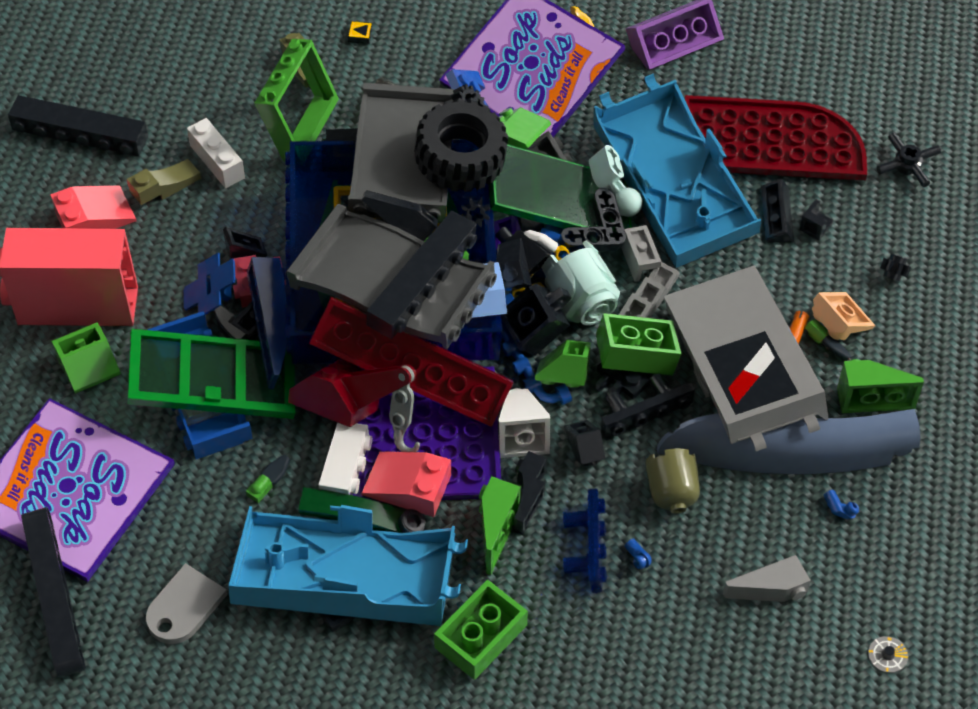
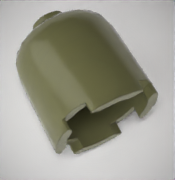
(673, 480)

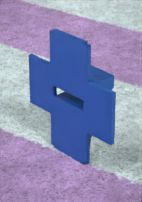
(208, 291)

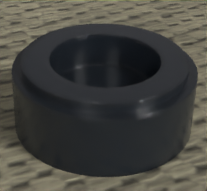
(411, 521)

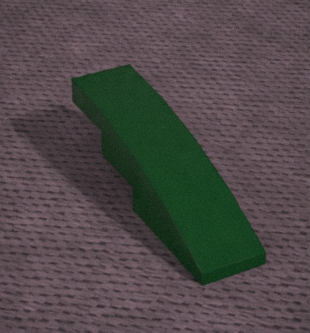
(318, 502)

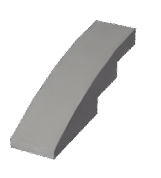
(651, 292)

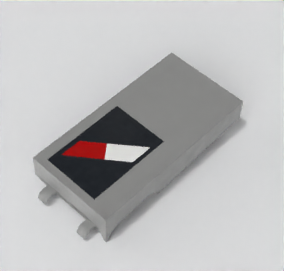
(746, 356)

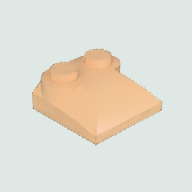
(840, 314)

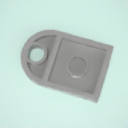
(184, 604)

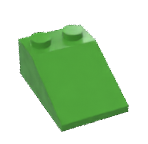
(876, 387)
(498, 510)

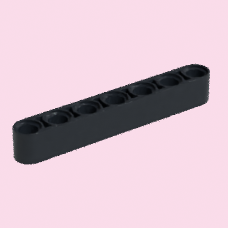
(53, 592)

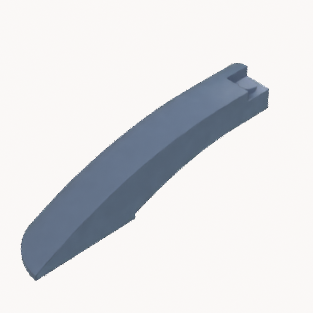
(791, 449)

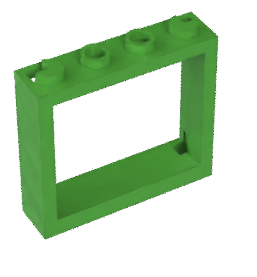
(304, 55)

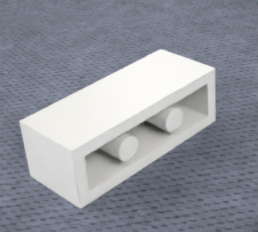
(216, 153)
(346, 459)

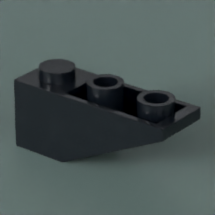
(401, 214)

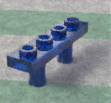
(597, 551)

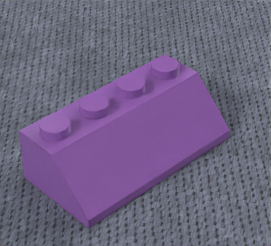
(675, 33)

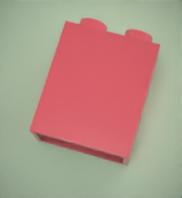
(68, 276)

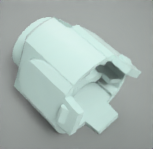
(587, 282)

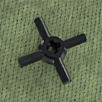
(908, 159)

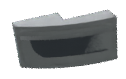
(224, 319)

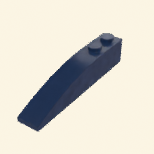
(269, 300)

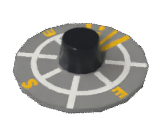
(888, 654)

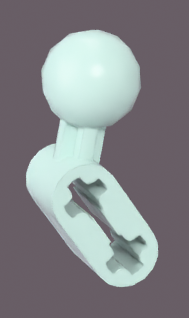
(606, 173)

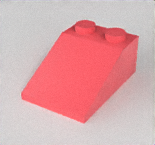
(92, 207)
(409, 480)

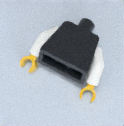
(536, 247)

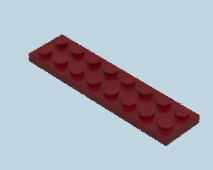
(439, 372)

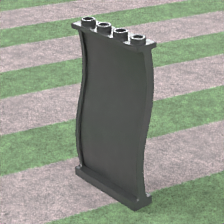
(387, 146)
(361, 255)

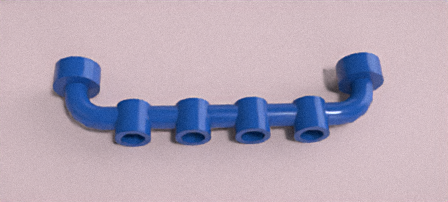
(522, 366)

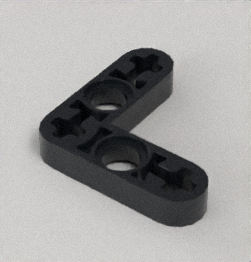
(604, 229)

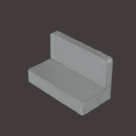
(640, 251)

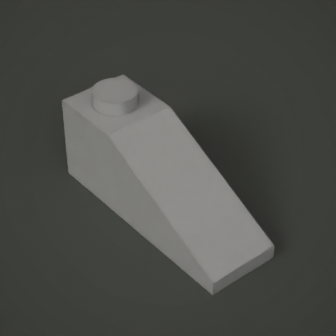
(771, 583)

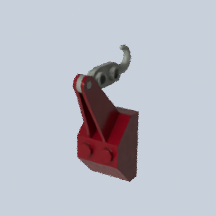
(351, 394)

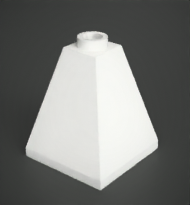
(523, 425)

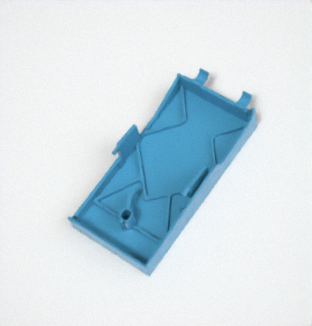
(344, 567)

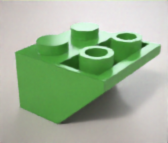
(86, 357)
(565, 364)

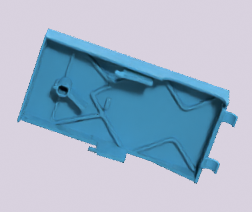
(676, 171)

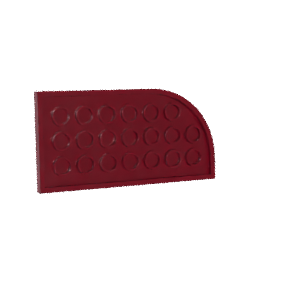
(781, 137)

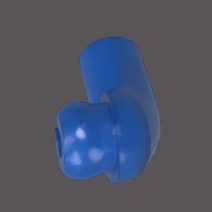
(846, 511)
(641, 557)

